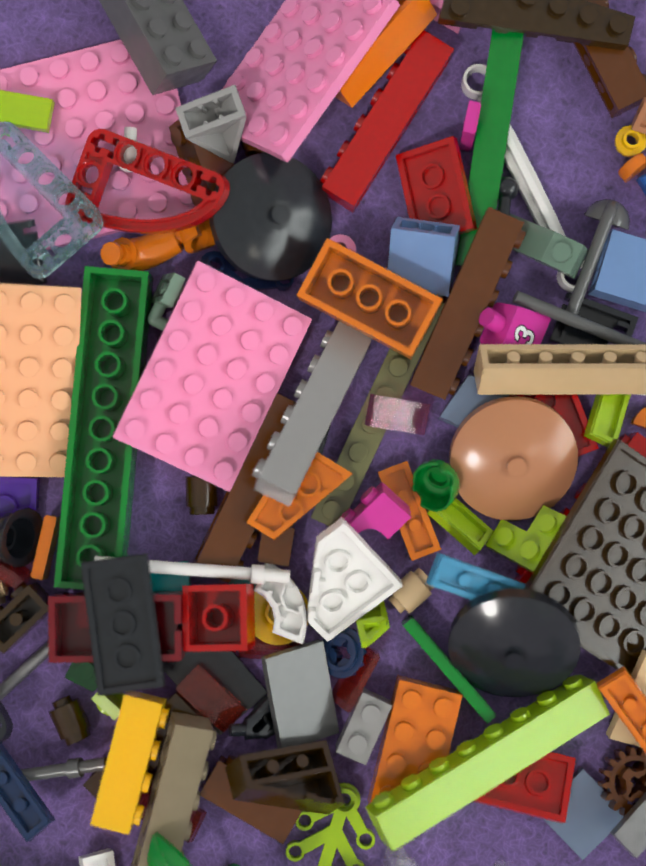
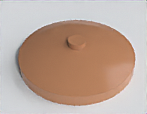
(513, 457)

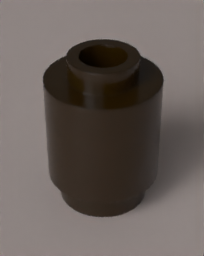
(200, 496)
(70, 720)

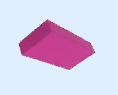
(470, 125)

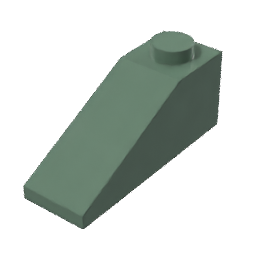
(551, 248)

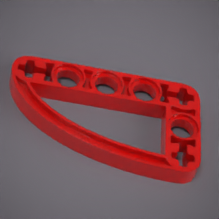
(104, 161)

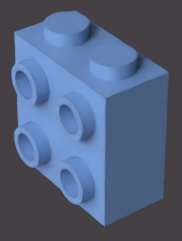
(424, 253)
(621, 271)

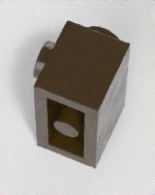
(22, 614)

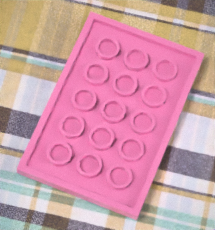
(302, 67)
(212, 376)

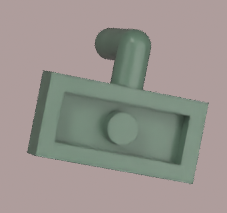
(164, 297)

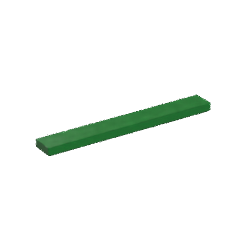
(492, 128)

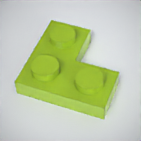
(528, 546)

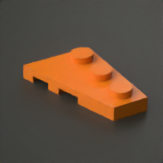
(320, 480)

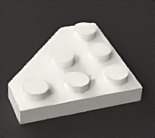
(345, 580)

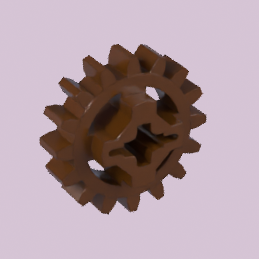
(622, 775)

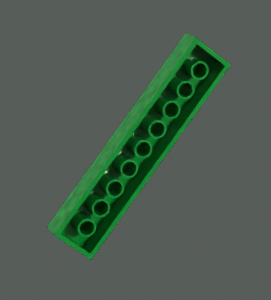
(97, 466)

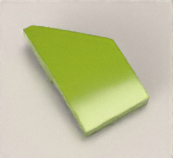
(373, 625)

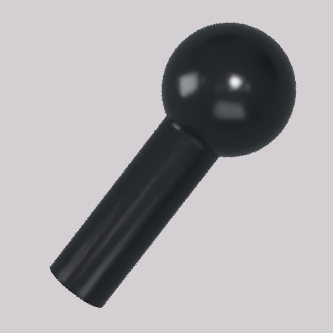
(507, 192)

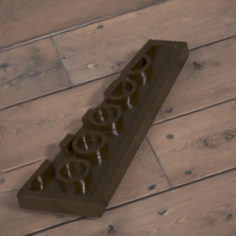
(560, 19)

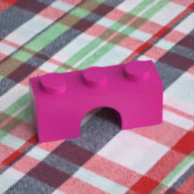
(378, 510)

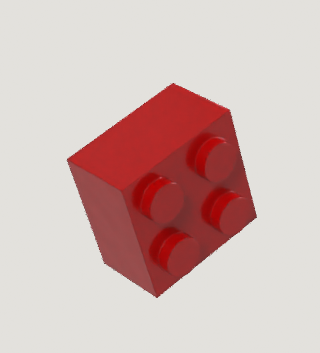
(218, 617)

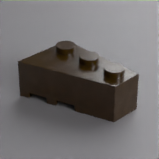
(288, 778)

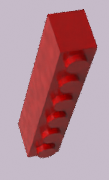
(387, 120)

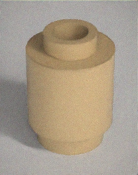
(413, 592)

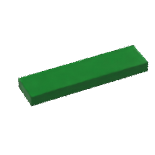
(448, 669)

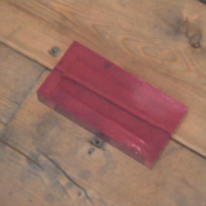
(397, 414)

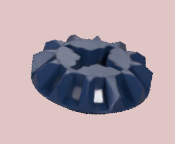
(344, 667)

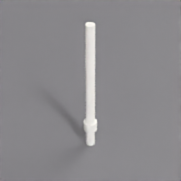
(256, 573)

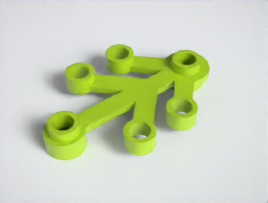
(333, 835)

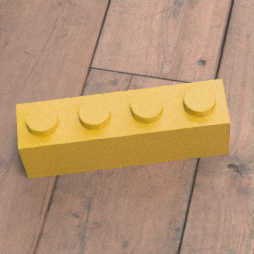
(128, 762)

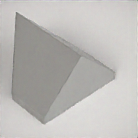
(215, 122)

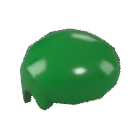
(436, 484)

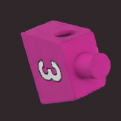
(512, 325)

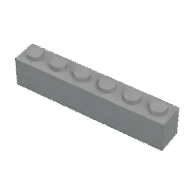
(312, 415)

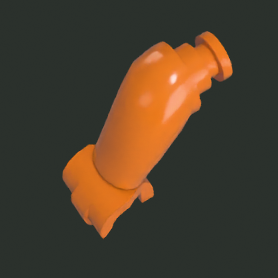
(154, 249)

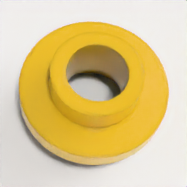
(624, 147)

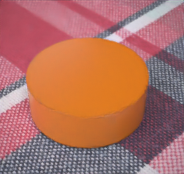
(632, 167)

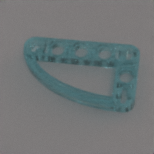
(70, 224)

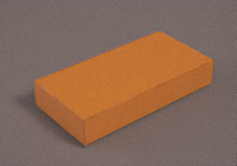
(46, 547)

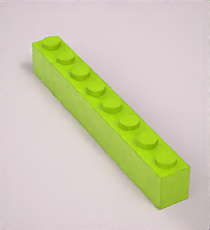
(486, 761)

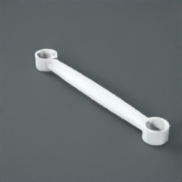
(524, 175)

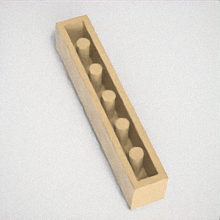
(560, 369)

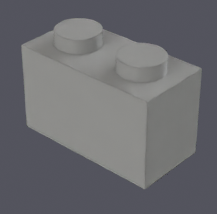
(363, 726)

